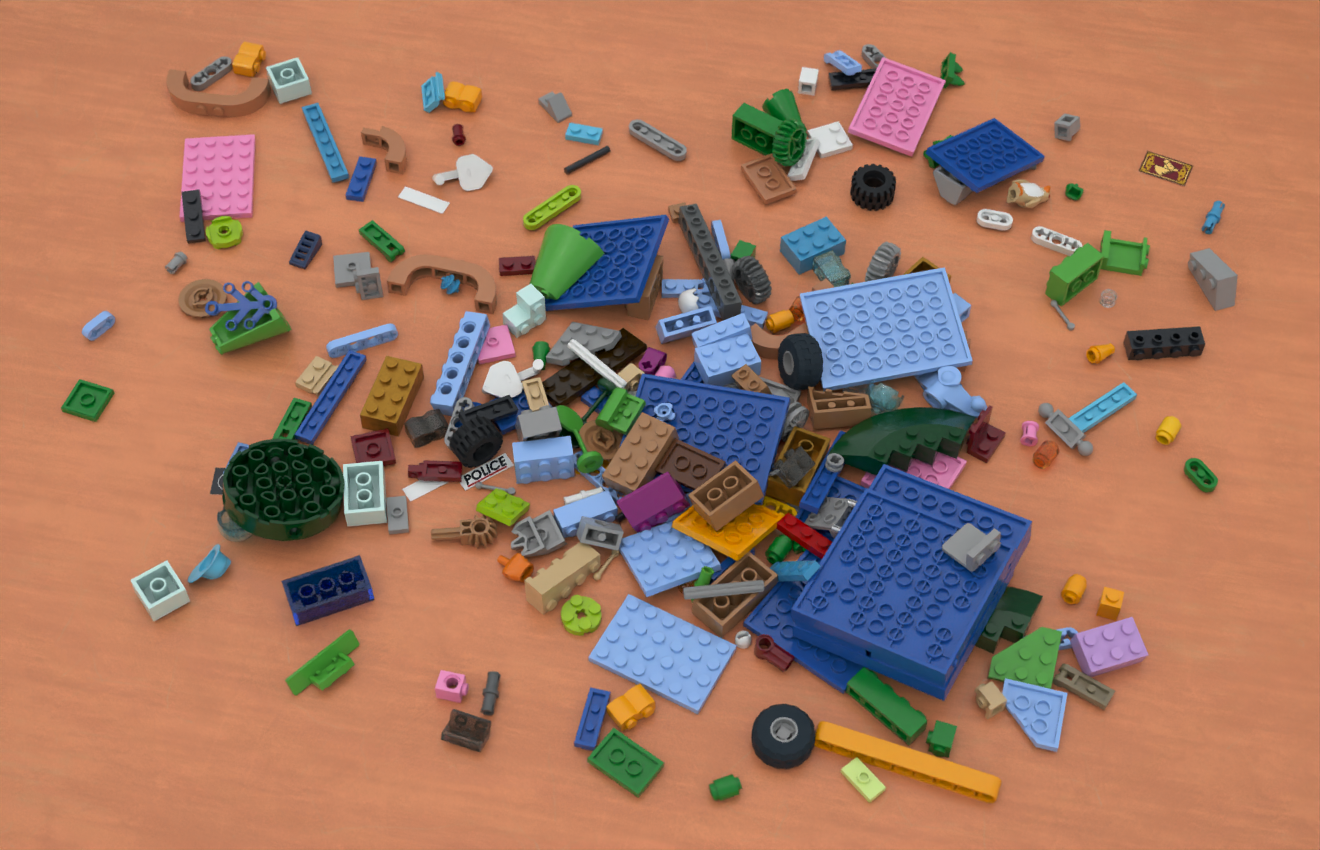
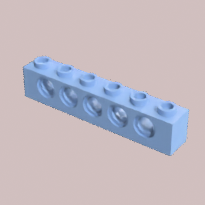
(460, 362)

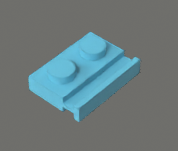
(432, 92)

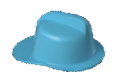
(211, 566)

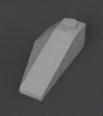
(950, 187)

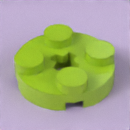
(232, 237)
(581, 604)

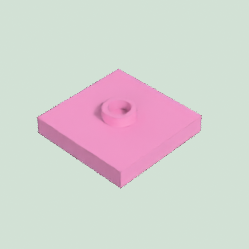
(497, 345)

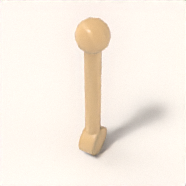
(597, 576)

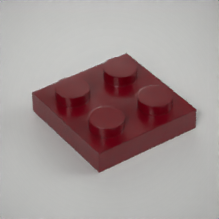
(373, 447)

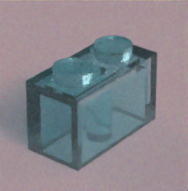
(830, 267)

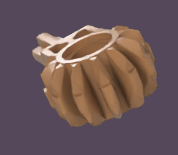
(469, 532)

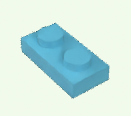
(584, 133)

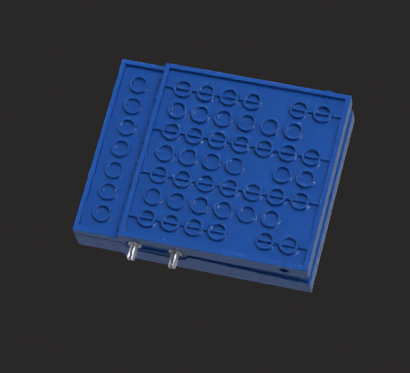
(892, 591)

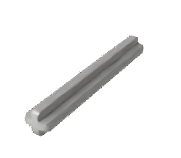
(723, 589)

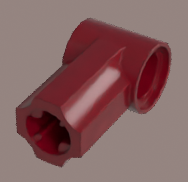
(774, 654)

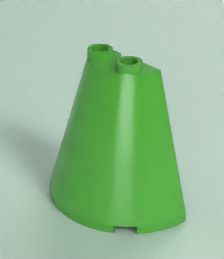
(562, 260)
(267, 327)

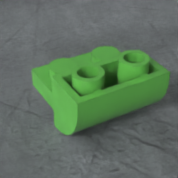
(620, 411)

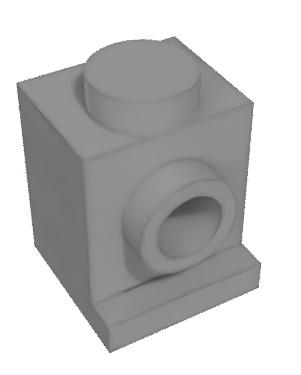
(1066, 126)

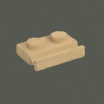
(316, 376)

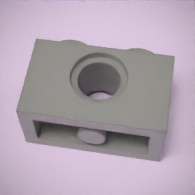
(599, 533)

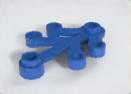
(244, 305)

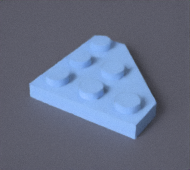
(1036, 711)

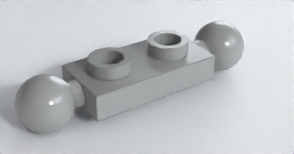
(1065, 429)

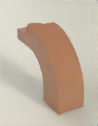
(391, 142)

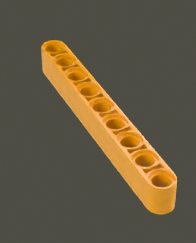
(907, 762)

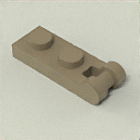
(1084, 686)

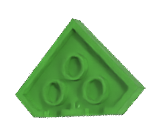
(1029, 659)

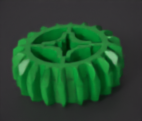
(789, 142)

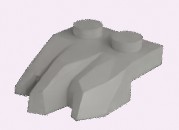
(538, 535)

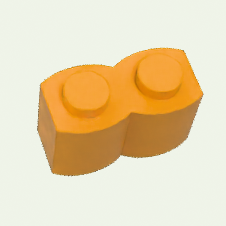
(248, 59)
(462, 96)
(631, 707)

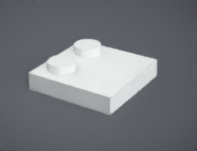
(832, 139)

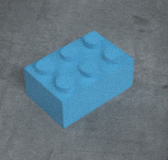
(811, 241)

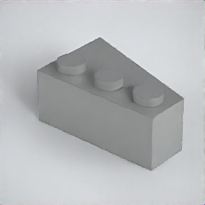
(1214, 278)

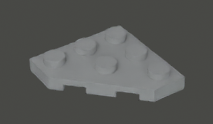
(589, 336)

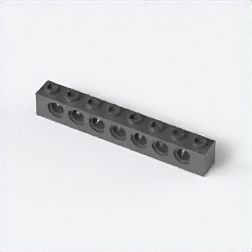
(709, 261)

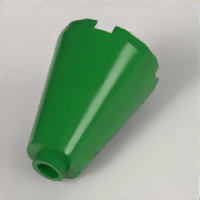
(782, 106)

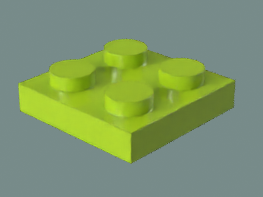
(503, 507)

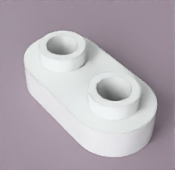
(994, 219)

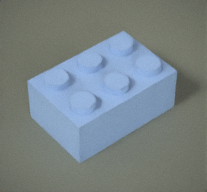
(723, 358)
(543, 459)

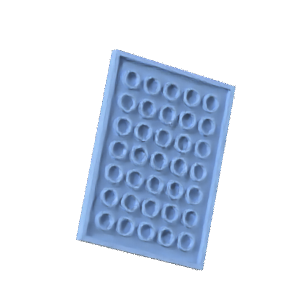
(886, 328)

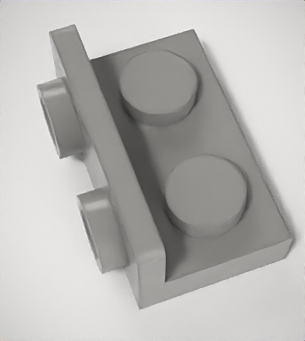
(368, 282)

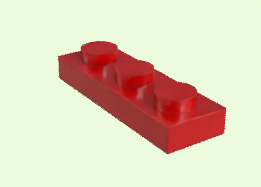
(803, 535)

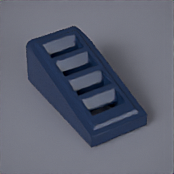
(308, 239)

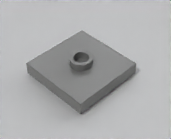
(345, 265)

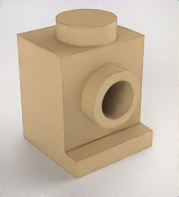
(632, 376)
(990, 699)

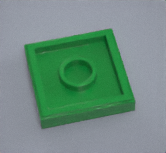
(87, 400)

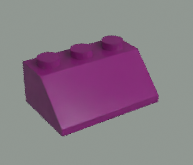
(653, 503)

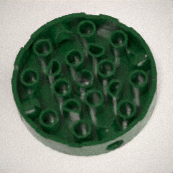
(283, 490)

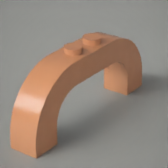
(217, 104)
(436, 267)
(767, 344)

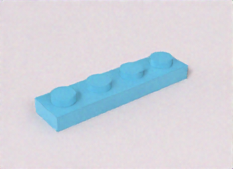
(1103, 407)

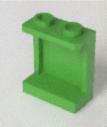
(1124, 255)

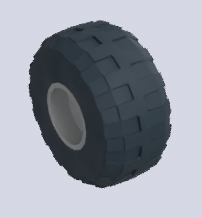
(800, 361)
(783, 736)

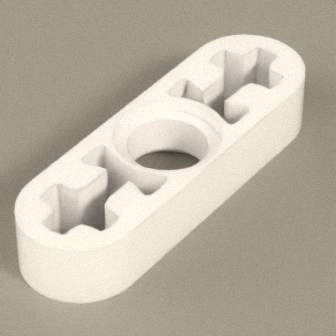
(1042, 240)

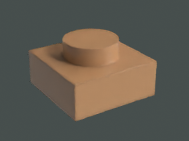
(674, 211)

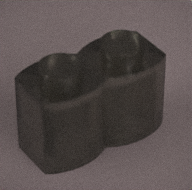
(426, 428)

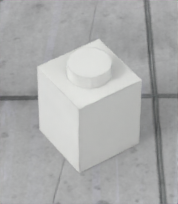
(808, 81)

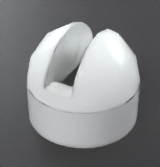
(743, 642)

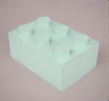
(364, 493)

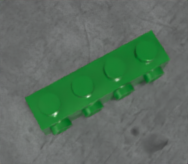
(886, 705)

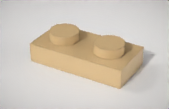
(535, 393)

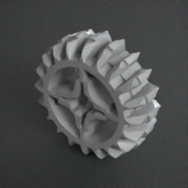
(883, 262)

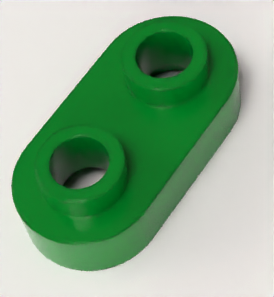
(1201, 475)

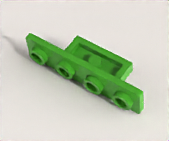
(326, 665)

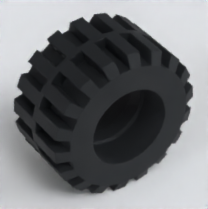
(863, 183)
(476, 442)

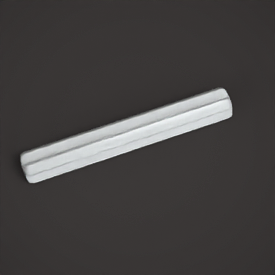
(596, 364)

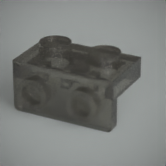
(793, 466)
(467, 730)

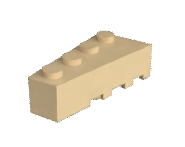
(561, 577)

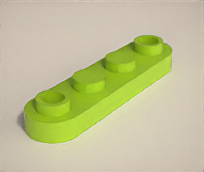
(551, 207)

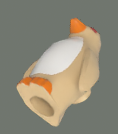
(1027, 193)

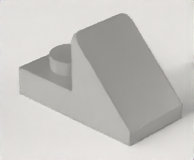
(556, 106)

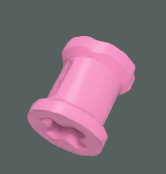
(1029, 433)

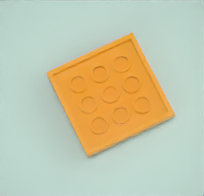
(736, 536)

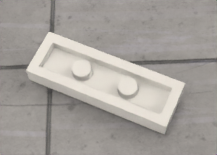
(800, 170)

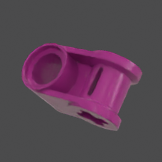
(652, 361)

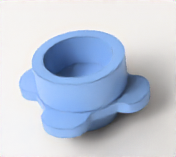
(664, 407)

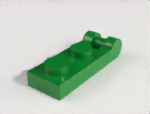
(381, 240)
(293, 419)

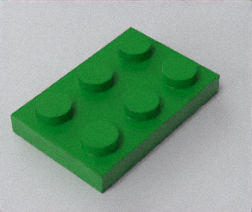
(625, 762)

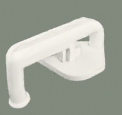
(470, 170)
(504, 379)

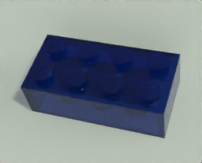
(328, 590)

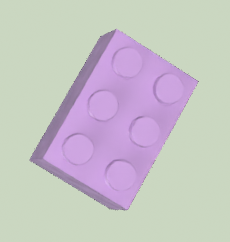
(1108, 647)

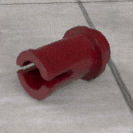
(458, 136)

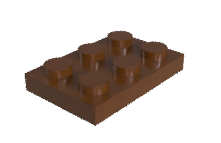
(689, 464)

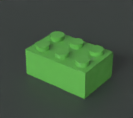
(1074, 274)

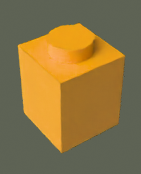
(1110, 603)

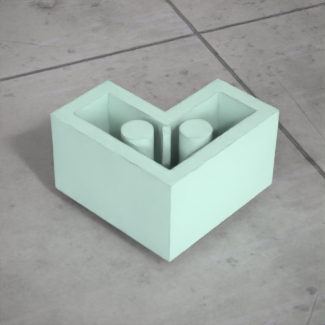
(527, 312)

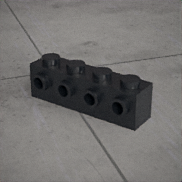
(1164, 343)

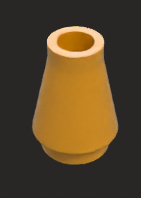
(1097, 353)

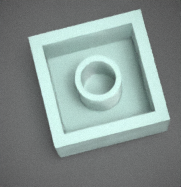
(288, 80)
(160, 590)

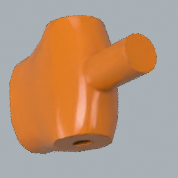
(516, 568)

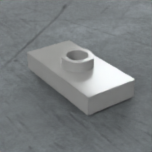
(397, 515)

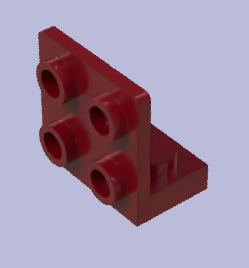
(984, 437)

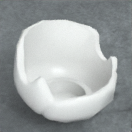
(687, 301)

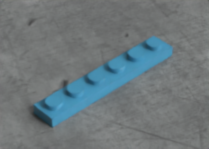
(325, 142)

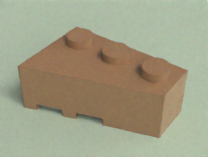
(837, 409)

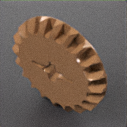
(204, 288)
(591, 434)

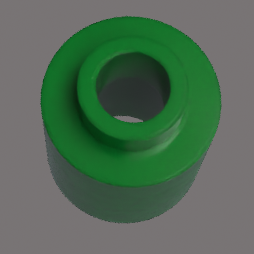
(779, 549)
(725, 787)

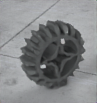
(752, 279)

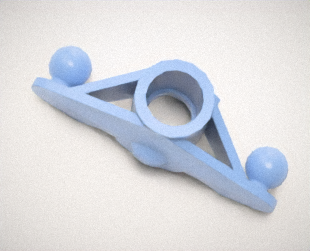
(944, 391)

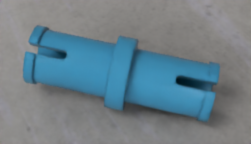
(1213, 217)

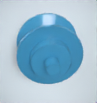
(449, 283)

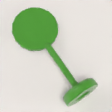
(572, 422)

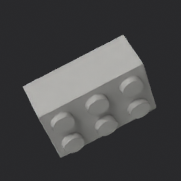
(538, 424)

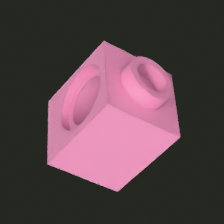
(448, 679)

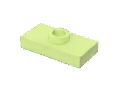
(863, 779)

